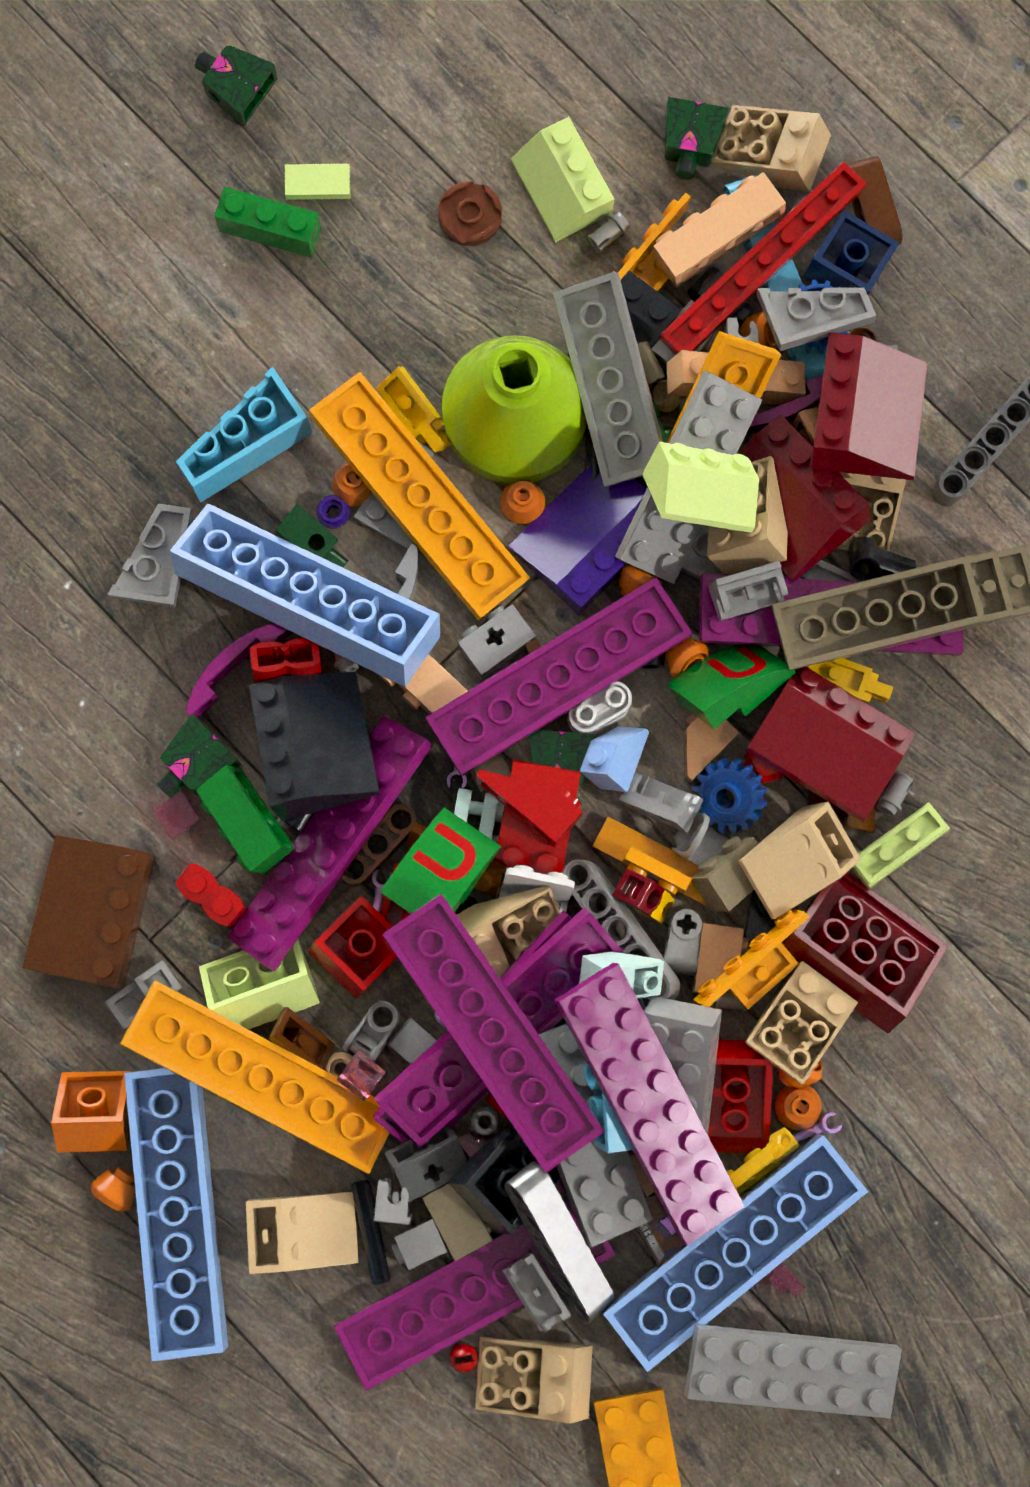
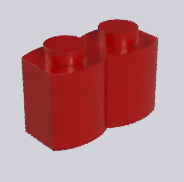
(277, 659)
(205, 890)

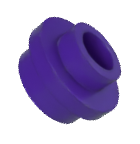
(332, 502)

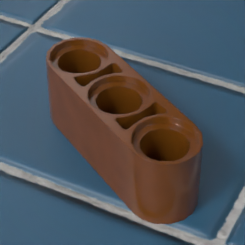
(875, 202)
(394, 838)

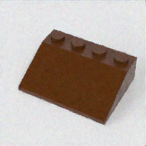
(89, 911)

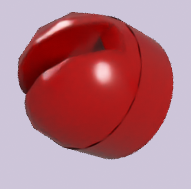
(460, 1350)

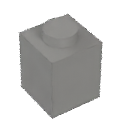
(419, 1244)

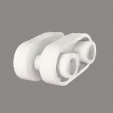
(601, 710)

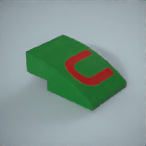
(729, 682)
(443, 860)

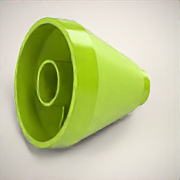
(513, 410)

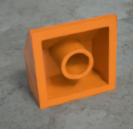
(91, 1112)

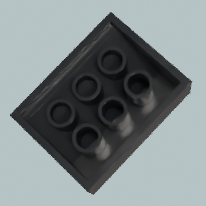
(313, 742)

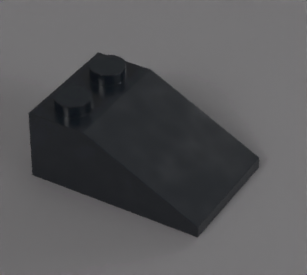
(647, 308)
(485, 1174)

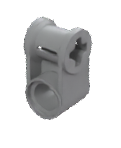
(682, 950)
(371, 1033)

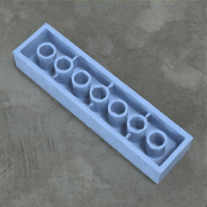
(306, 594)
(176, 1215)
(728, 1260)

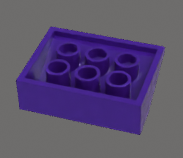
(578, 538)

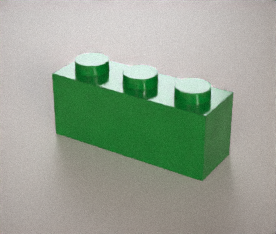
(268, 222)
(244, 819)

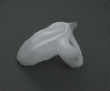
(699, 842)

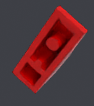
(537, 805)

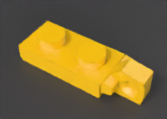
(413, 409)
(854, 679)
(762, 1162)

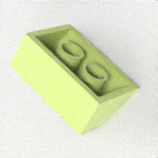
(563, 180)
(703, 486)
(255, 994)

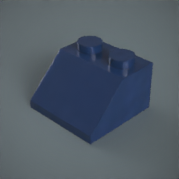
(851, 255)

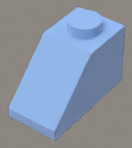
(614, 758)

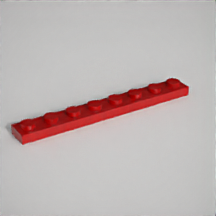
(763, 260)

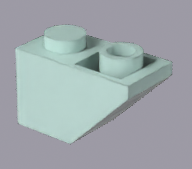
(641, 972)

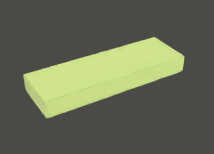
(899, 845)

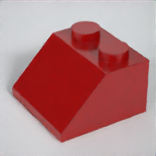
(355, 947)

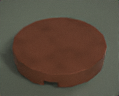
(470, 213)

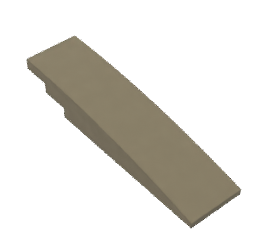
(904, 607)

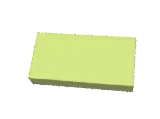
(317, 181)

